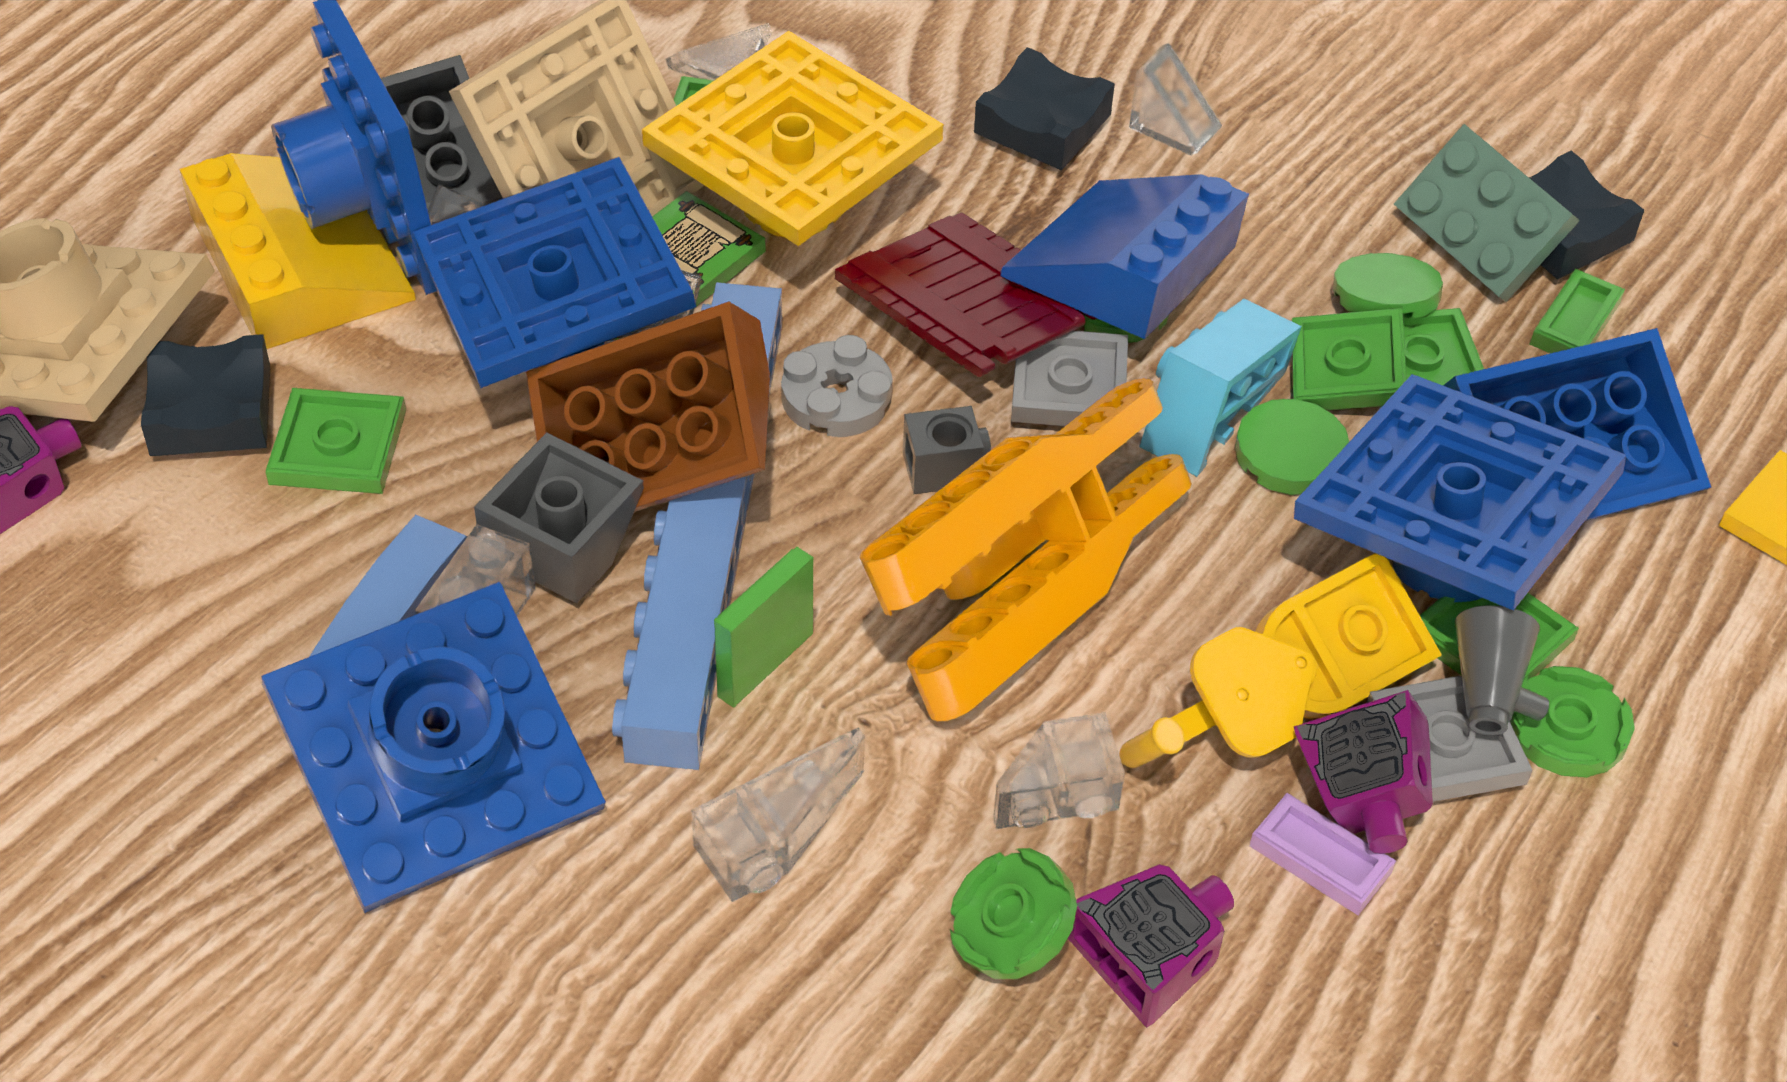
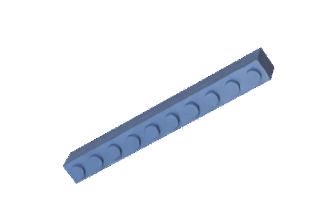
(689, 586)

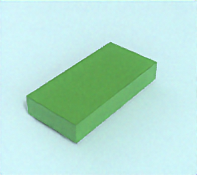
(1577, 313)

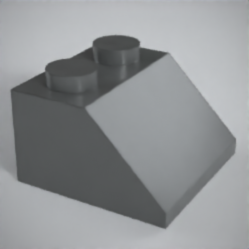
(567, 510)

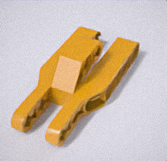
(998, 515)

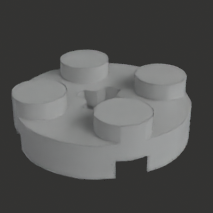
(836, 362)

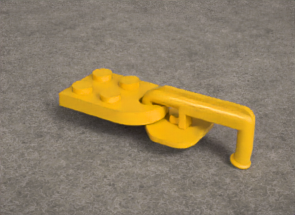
(1300, 663)

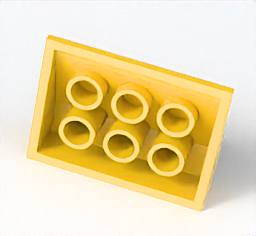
(277, 267)

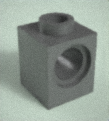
(941, 446)

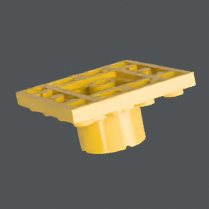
(792, 137)

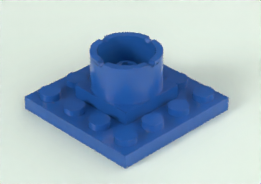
(355, 148)
(553, 271)
(1460, 493)
(421, 801)

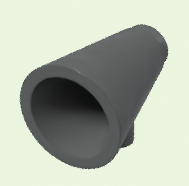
(1494, 659)

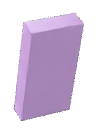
(1322, 853)

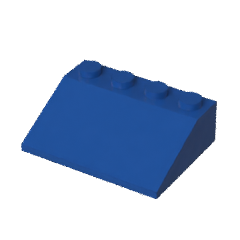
(1133, 247)
(1613, 396)

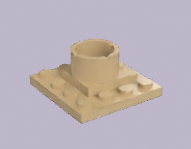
(572, 105)
(82, 316)

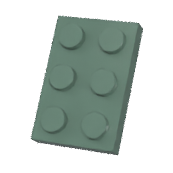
(1486, 212)

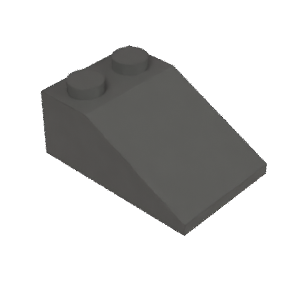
(437, 131)

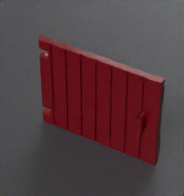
(952, 294)

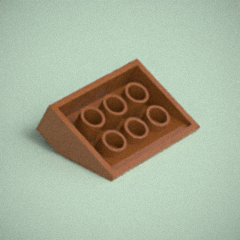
(666, 403)

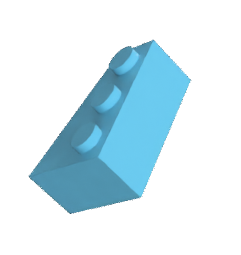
(1214, 377)

